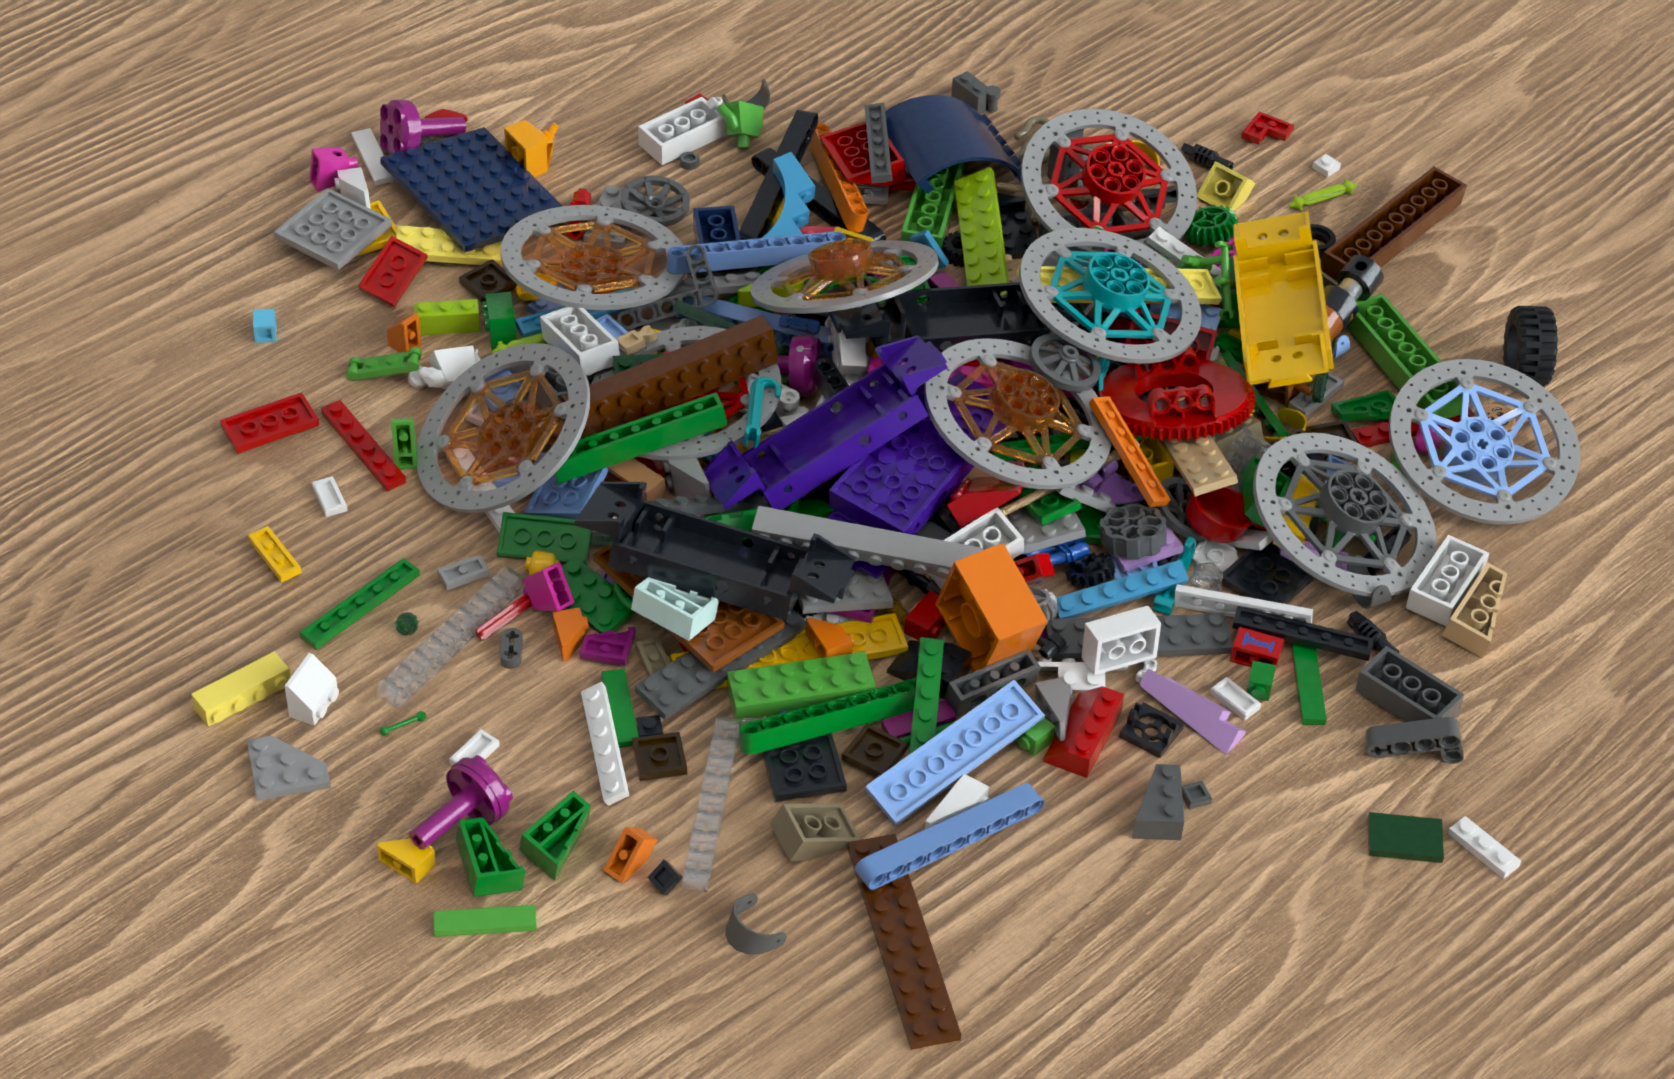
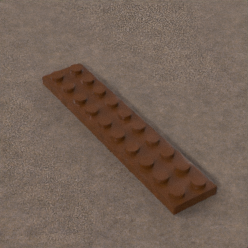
(907, 954)

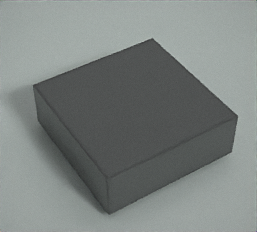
(1196, 795)

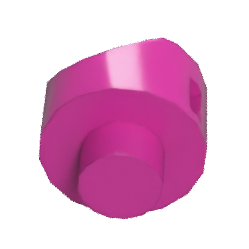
(1420, 444)

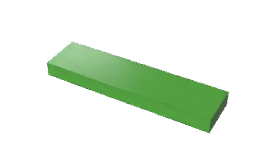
(485, 920)

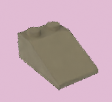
(813, 830)

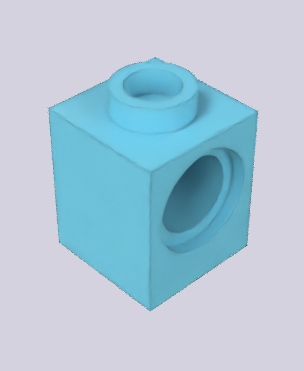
(264, 325)

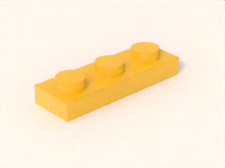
(274, 554)

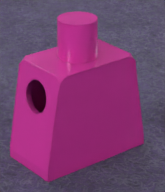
(325, 165)
(548, 589)

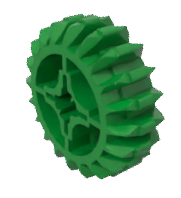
(1211, 225)

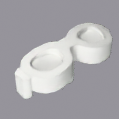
(1150, 664)

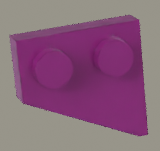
(608, 646)

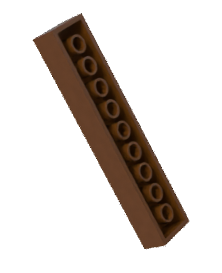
(1397, 222)
(680, 375)

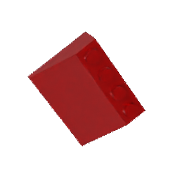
(851, 154)
(979, 497)

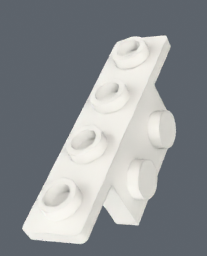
(1075, 673)

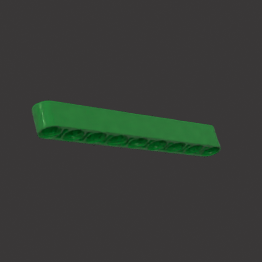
(827, 717)

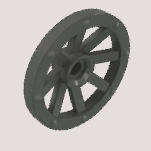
(654, 204)
(1066, 358)
(1176, 512)

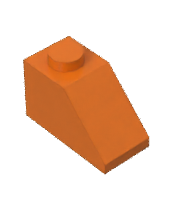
(405, 334)
(569, 630)
(828, 638)
(629, 853)

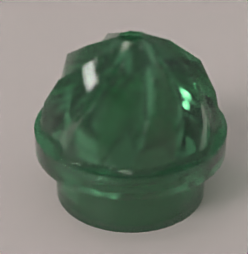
(406, 623)

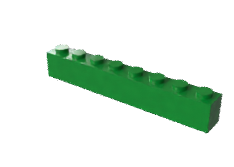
(643, 436)

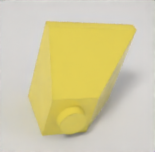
(1225, 187)

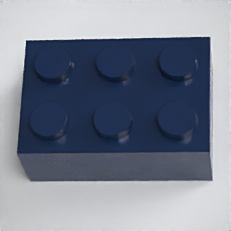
(715, 224)

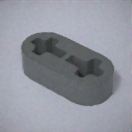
(515, 648)

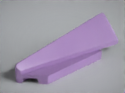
(1195, 710)

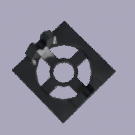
(1156, 748)

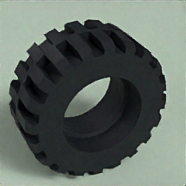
(1531, 342)

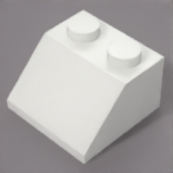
(310, 691)

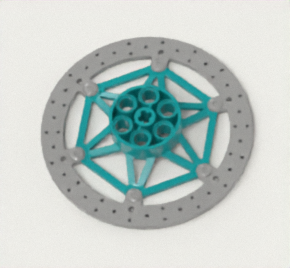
(1112, 283)

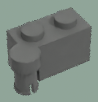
(975, 93)

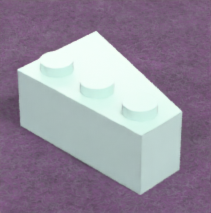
(673, 608)

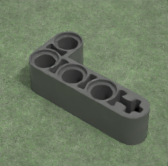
(1417, 737)

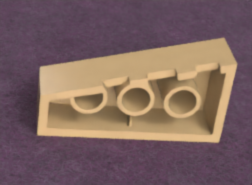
(1476, 614)

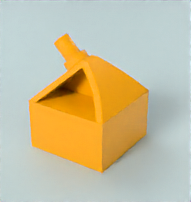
(530, 145)

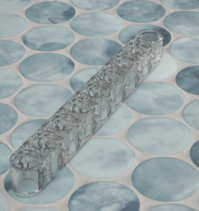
(450, 637)
(711, 805)

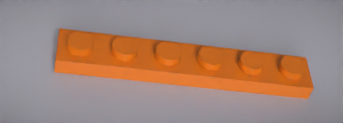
(1129, 451)

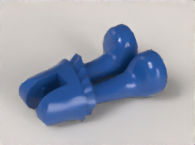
(1064, 552)

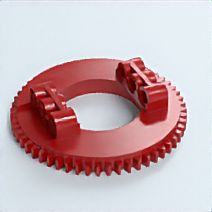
(1227, 402)

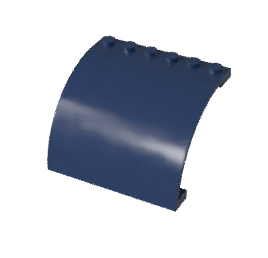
(942, 132)

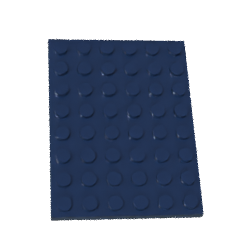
(469, 186)

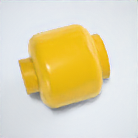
(539, 561)

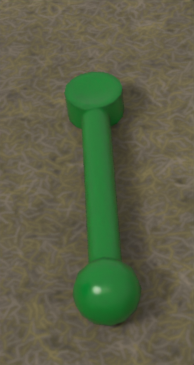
(420, 716)

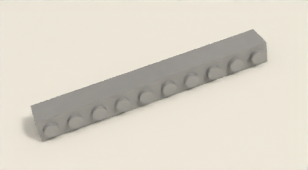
(864, 542)

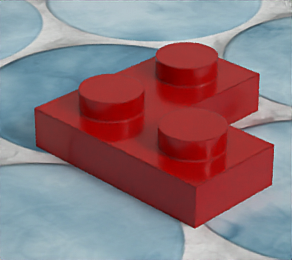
(1265, 125)

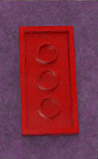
(269, 422)

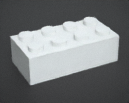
(681, 131)
(581, 337)
(985, 533)
(1446, 580)

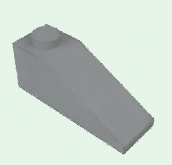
(1054, 701)

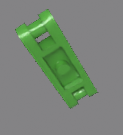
(383, 365)

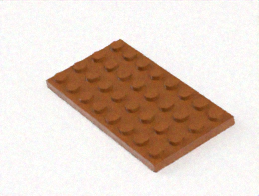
(725, 638)

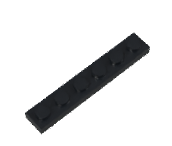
(1304, 633)

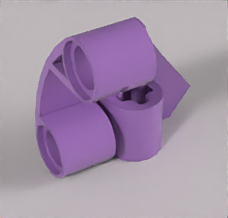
(1115, 486)

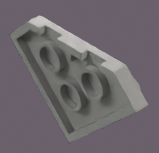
(284, 769)

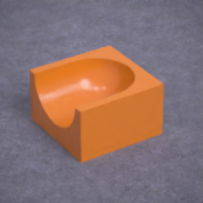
(990, 607)

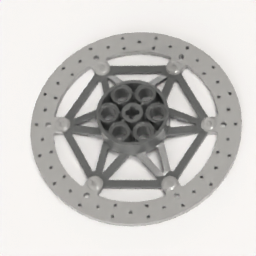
(1349, 503)

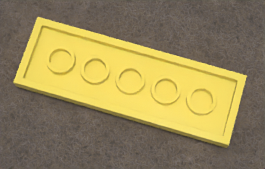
(442, 248)

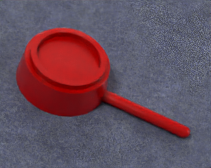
(1219, 515)

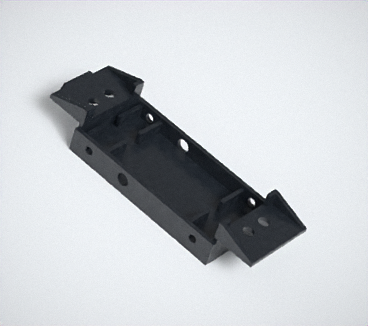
(947, 316)
(710, 555)

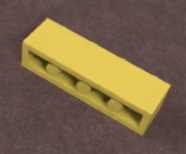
(241, 689)

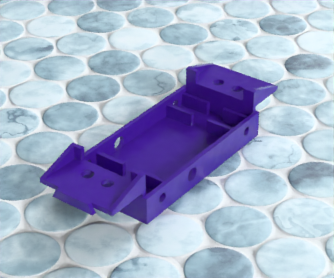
(829, 441)
(904, 478)

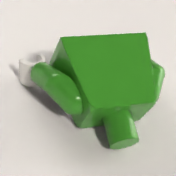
(741, 119)

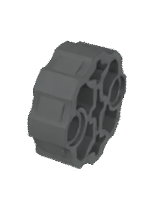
(1133, 531)

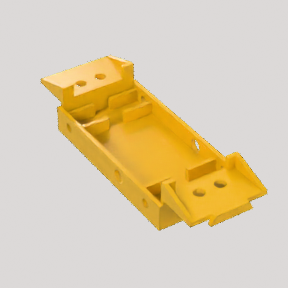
(1281, 301)

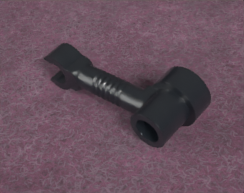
(1051, 645)

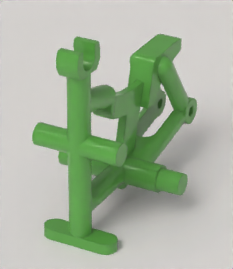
(1198, 262)

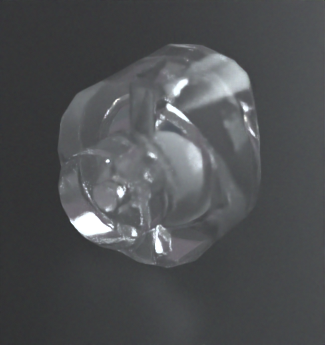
(1207, 576)

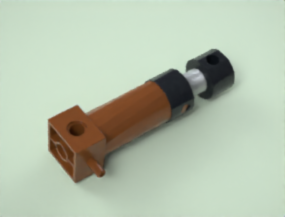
(1356, 282)

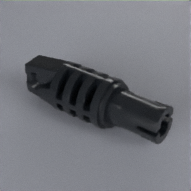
(1205, 156)
(1365, 627)

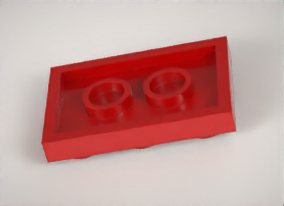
(393, 271)

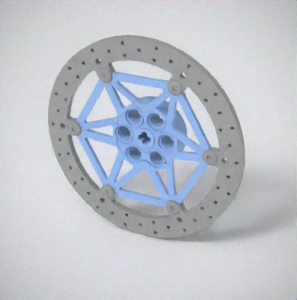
(1481, 447)

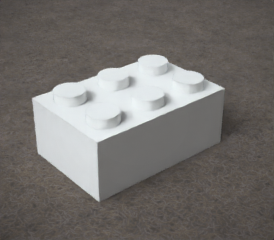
(1121, 640)

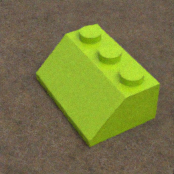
(448, 317)

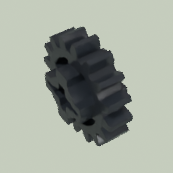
(1090, 570)

